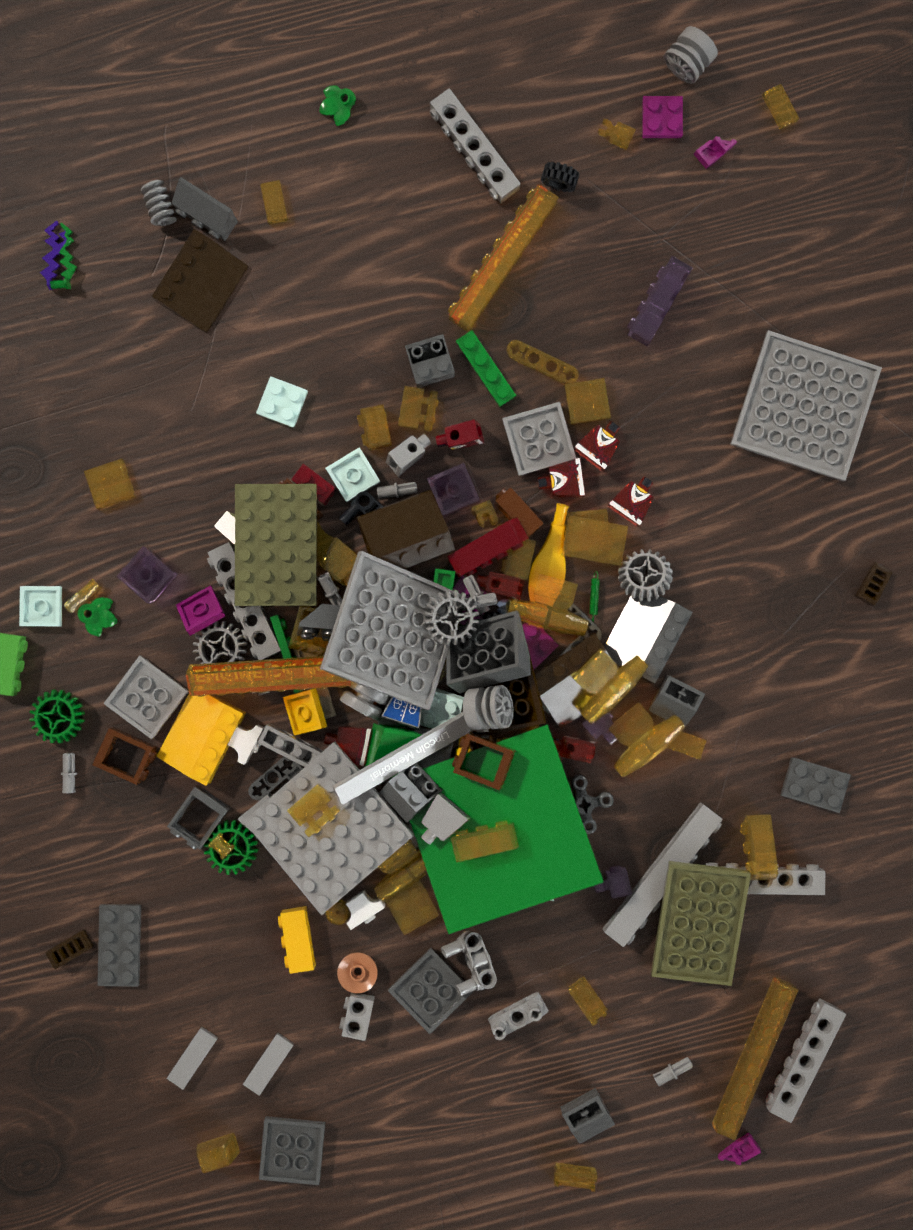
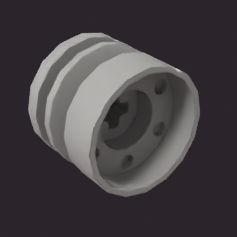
(690, 54)
(488, 708)

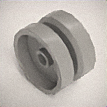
(364, 700)

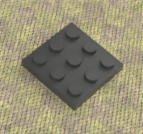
(429, 990)
(292, 1150)

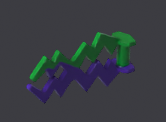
(58, 249)

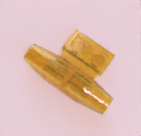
(550, 607)
(607, 682)
(642, 737)
(403, 870)

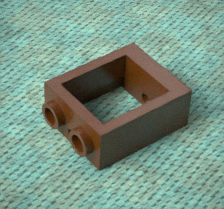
(513, 506)
(107, 746)
(503, 767)

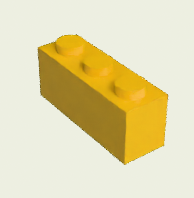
(297, 940)

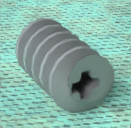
(156, 203)

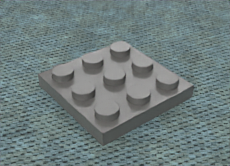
(538, 438)
(146, 697)

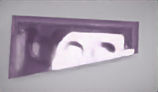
(659, 300)

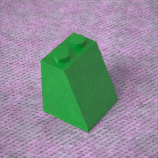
(385, 740)

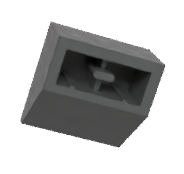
(430, 361)
(319, 622)
(676, 698)
(410, 791)
(587, 1116)

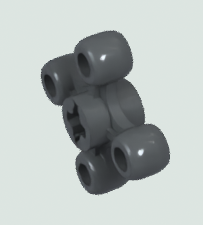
(593, 802)

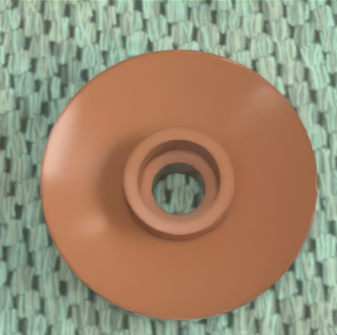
(357, 982)

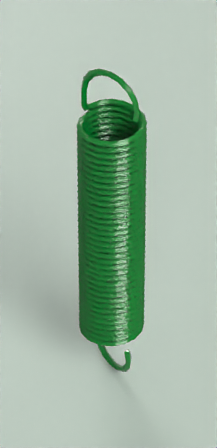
(594, 596)

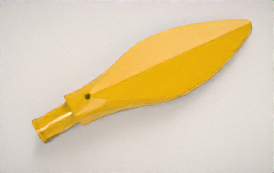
(549, 558)

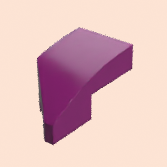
(713, 150)
(740, 1150)

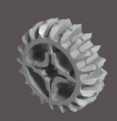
(630, 570)
(452, 626)
(224, 639)

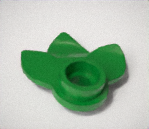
(334, 104)
(100, 615)

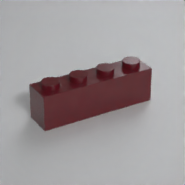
(487, 547)

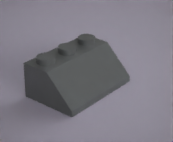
(203, 210)

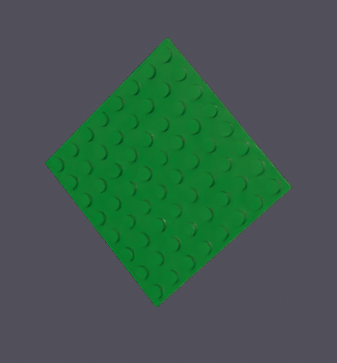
(551, 837)

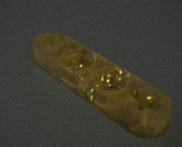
(544, 358)

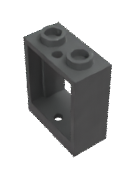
(208, 799)

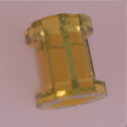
(221, 846)

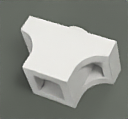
(245, 742)
(363, 909)

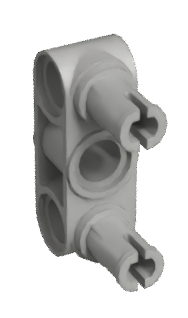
(477, 961)
(504, 1022)

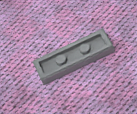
(192, 1058)
(268, 1064)

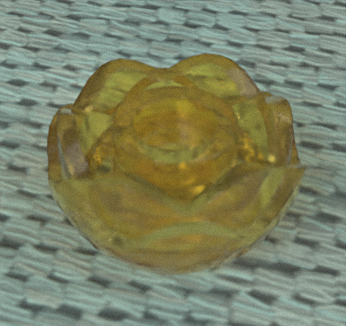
(342, 917)

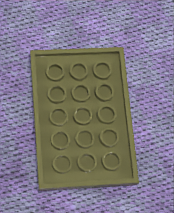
(275, 544)
(700, 923)

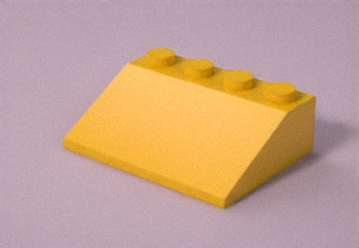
(200, 736)

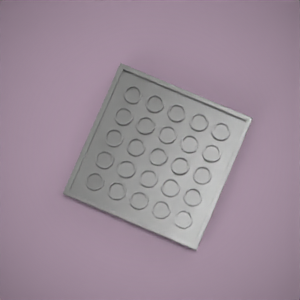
(806, 406)
(383, 633)
(345, 848)

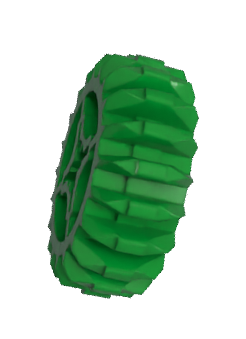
(74, 718)
(239, 850)

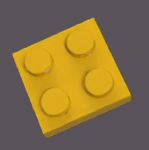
(305, 711)

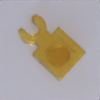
(620, 134)

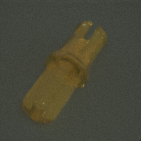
(82, 595)

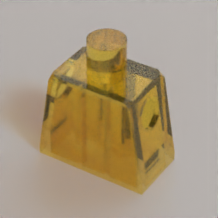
(215, 1153)

